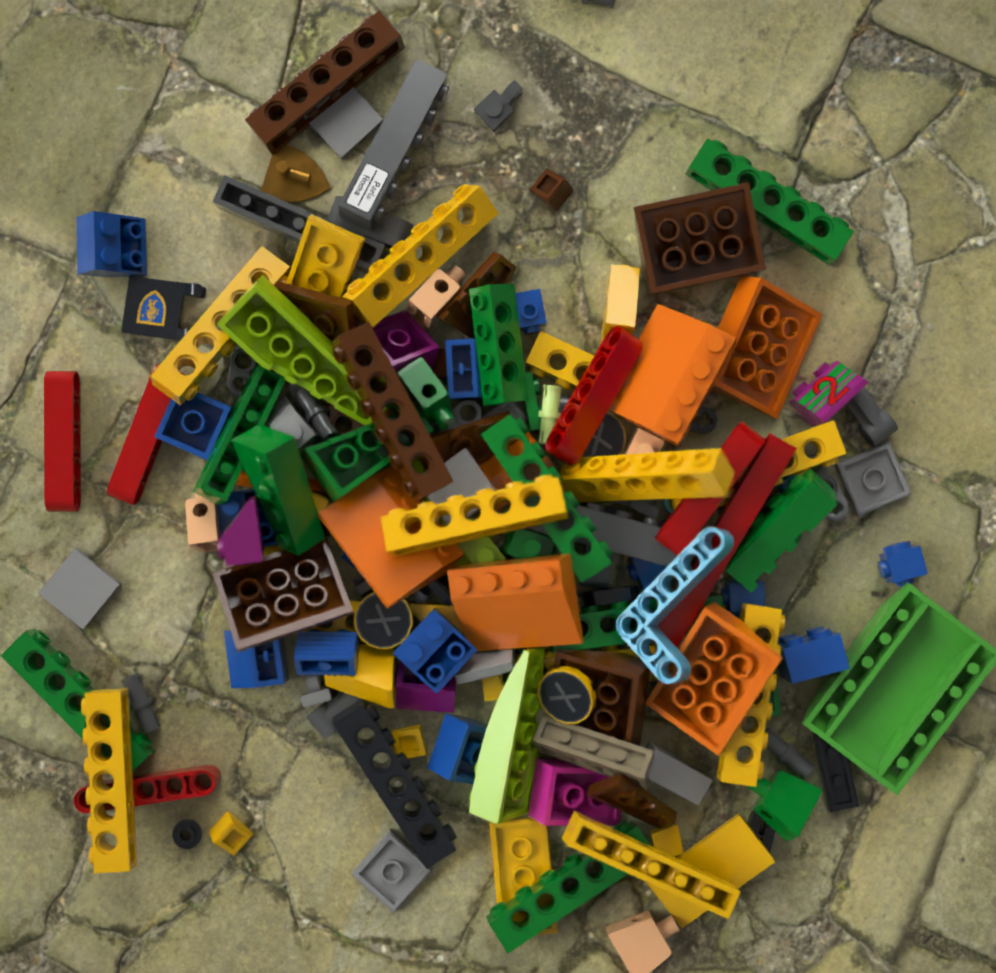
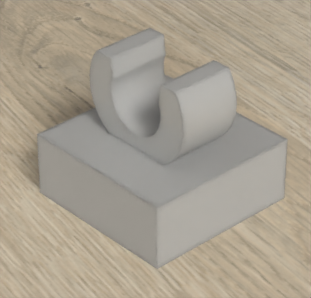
(316, 692)

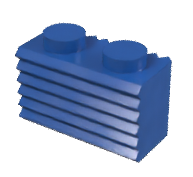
(326, 652)

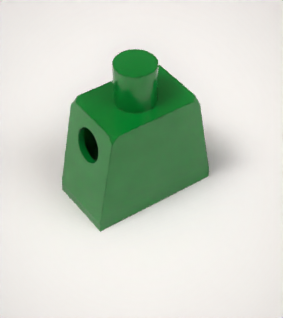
(427, 393)
(527, 544)
(785, 803)

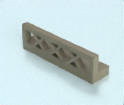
(593, 750)

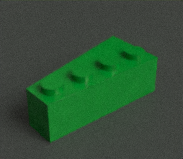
(350, 458)
(281, 486)
(781, 527)

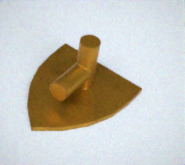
(294, 176)

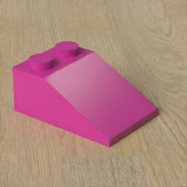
(562, 789)

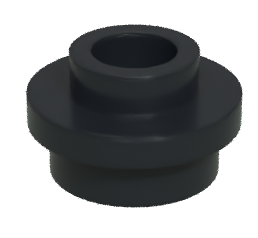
(195, 830)

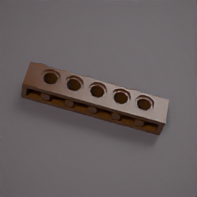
(363, 64)
(364, 342)

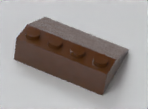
(698, 239)
(281, 595)
(620, 690)

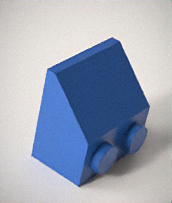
(457, 748)

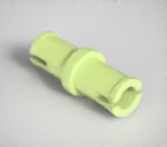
(550, 411)

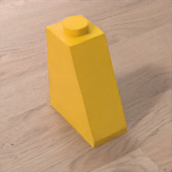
(621, 299)
(373, 678)

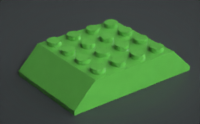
(902, 689)

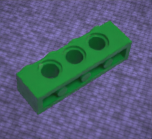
(498, 344)

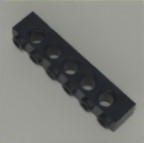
(428, 847)

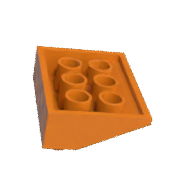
(770, 344)
(672, 374)
(358, 530)
(517, 602)
(725, 678)

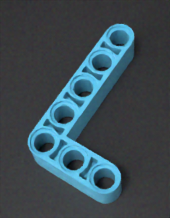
(667, 601)

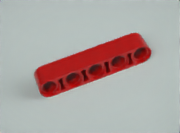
(593, 395)
(62, 441)
(139, 447)
(694, 512)
(162, 787)

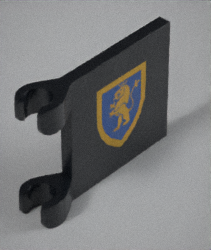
(156, 307)

